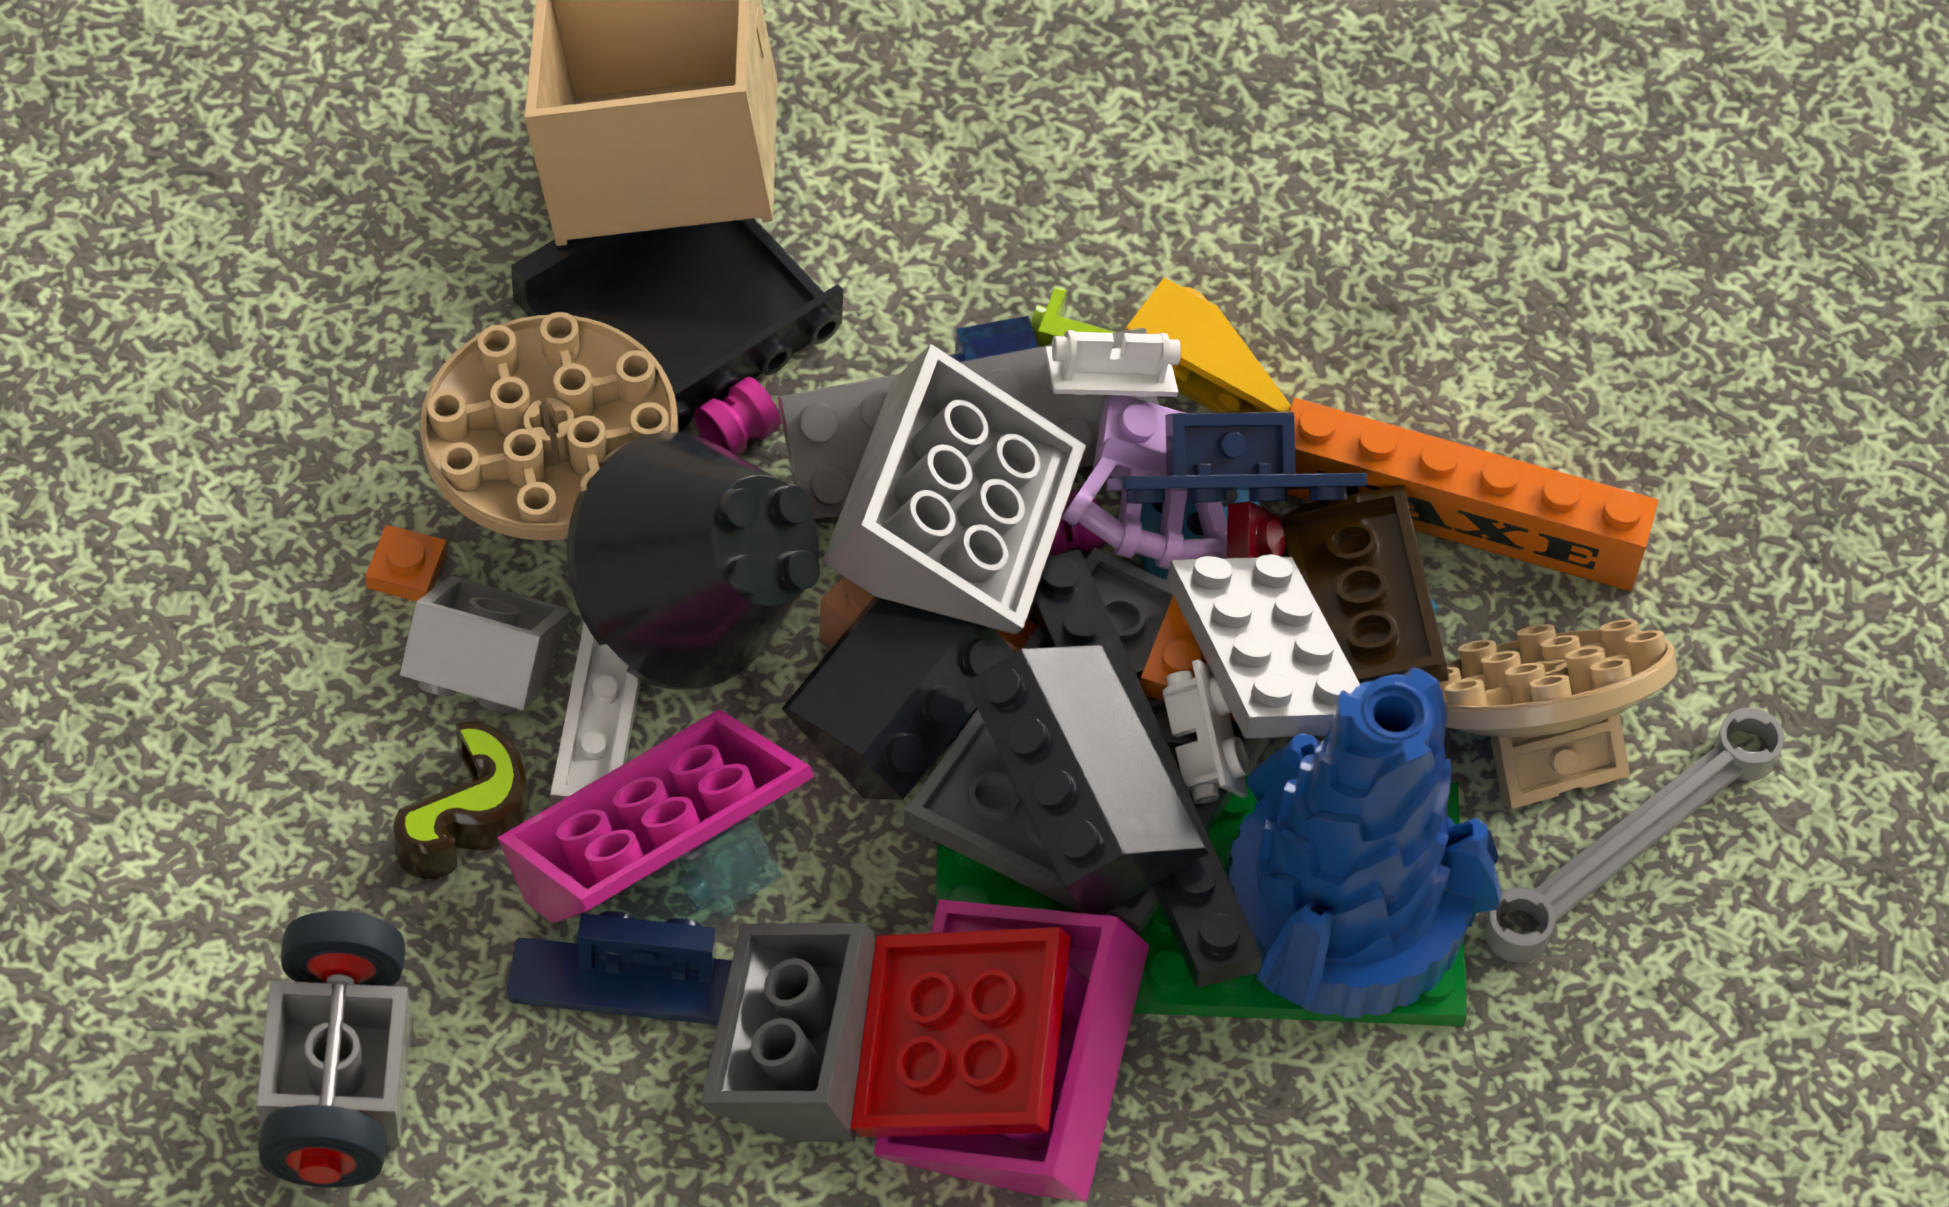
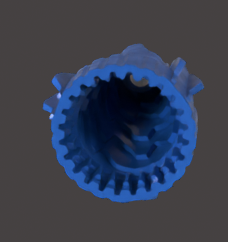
(1353, 858)

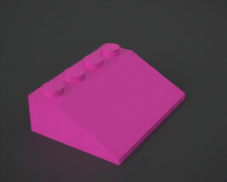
(647, 814)
(1095, 1021)

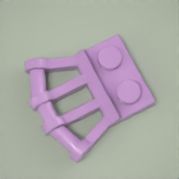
(1134, 444)

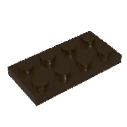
(1368, 581)

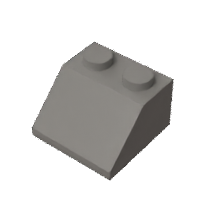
(483, 643)

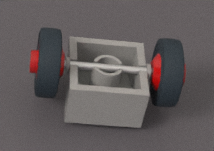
(334, 1051)

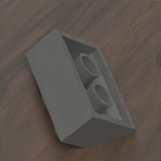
(792, 1029)

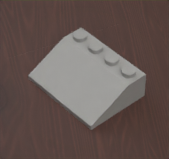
(955, 497)

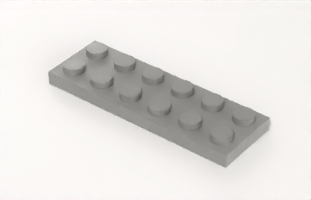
(832, 425)

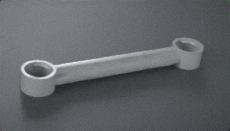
(1635, 834)

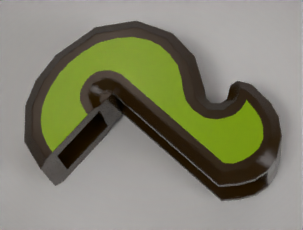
(468, 813)

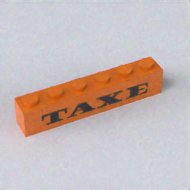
(1483, 495)

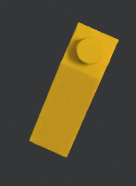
(1214, 359)

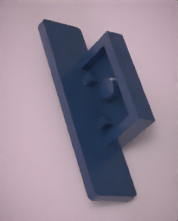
(1233, 453)
(625, 969)

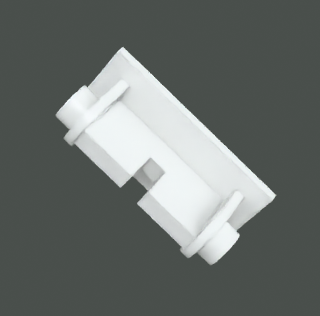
(1089, 366)
(1218, 755)

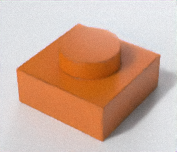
(406, 563)

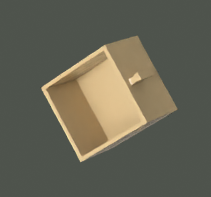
(651, 114)

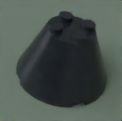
(688, 558)

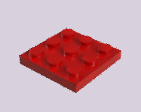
(961, 1033)

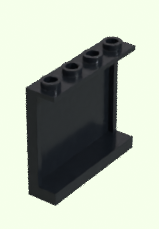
(698, 297)

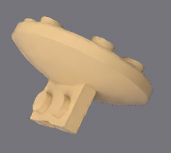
(532, 413)
(1557, 707)

